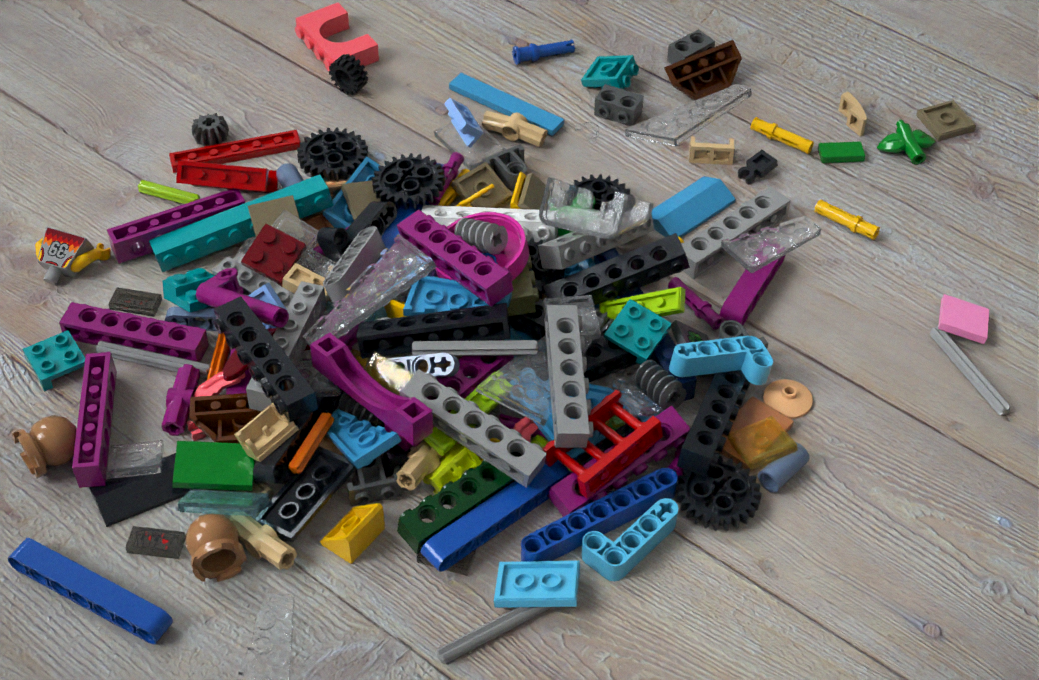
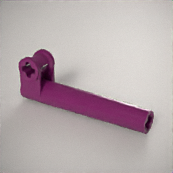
(225, 288)

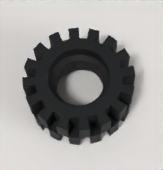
(348, 74)

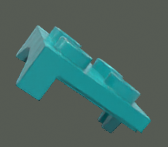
(638, 330)
(54, 358)

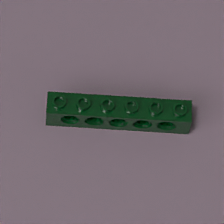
(417, 532)

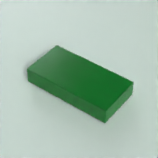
(841, 152)

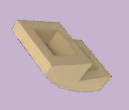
(854, 112)

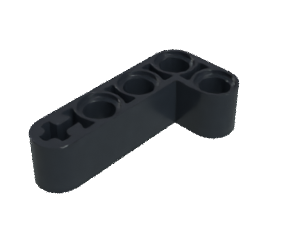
(336, 240)

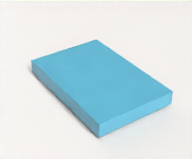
(537, 584)

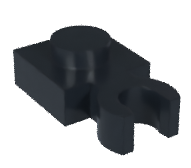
(759, 165)

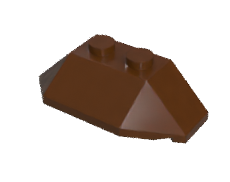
(706, 71)
(221, 415)

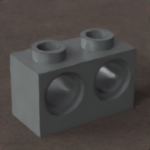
(688, 46)
(618, 105)

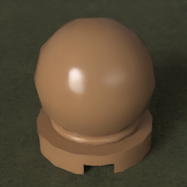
(47, 443)
(214, 547)

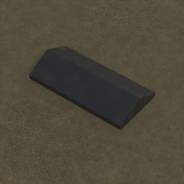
(306, 494)
(134, 495)

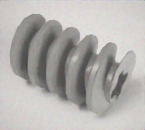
(483, 235)

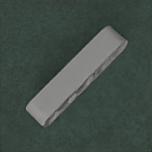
(358, 256)

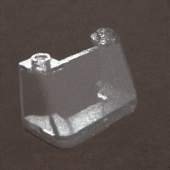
(571, 209)

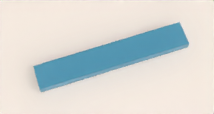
(505, 102)

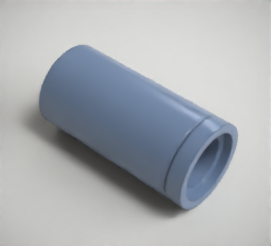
(288, 175)
(780, 471)

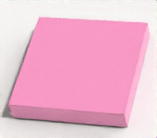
(963, 319)

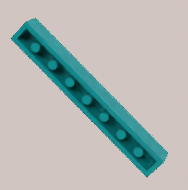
(233, 225)

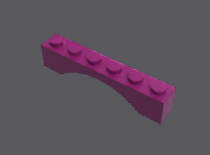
(402, 414)

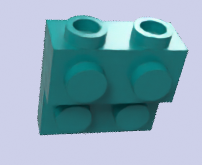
(611, 71)
(182, 289)

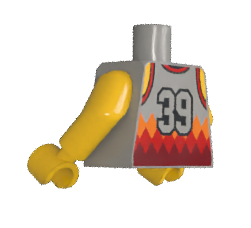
(66, 254)

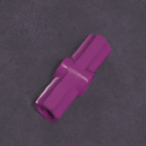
(179, 400)

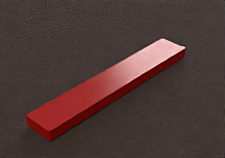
(239, 149)

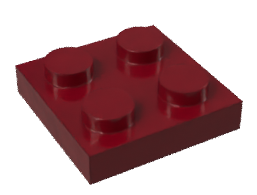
(273, 253)

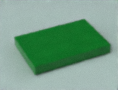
(212, 466)

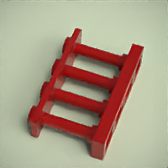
(227, 176)
(617, 459)

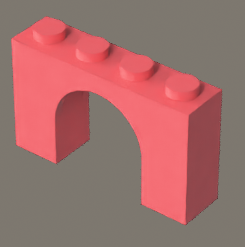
(327, 21)

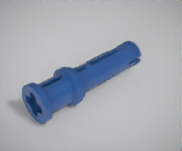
(535, 52)

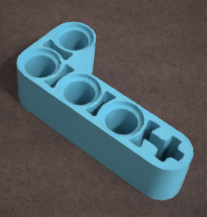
(723, 355)
(635, 536)

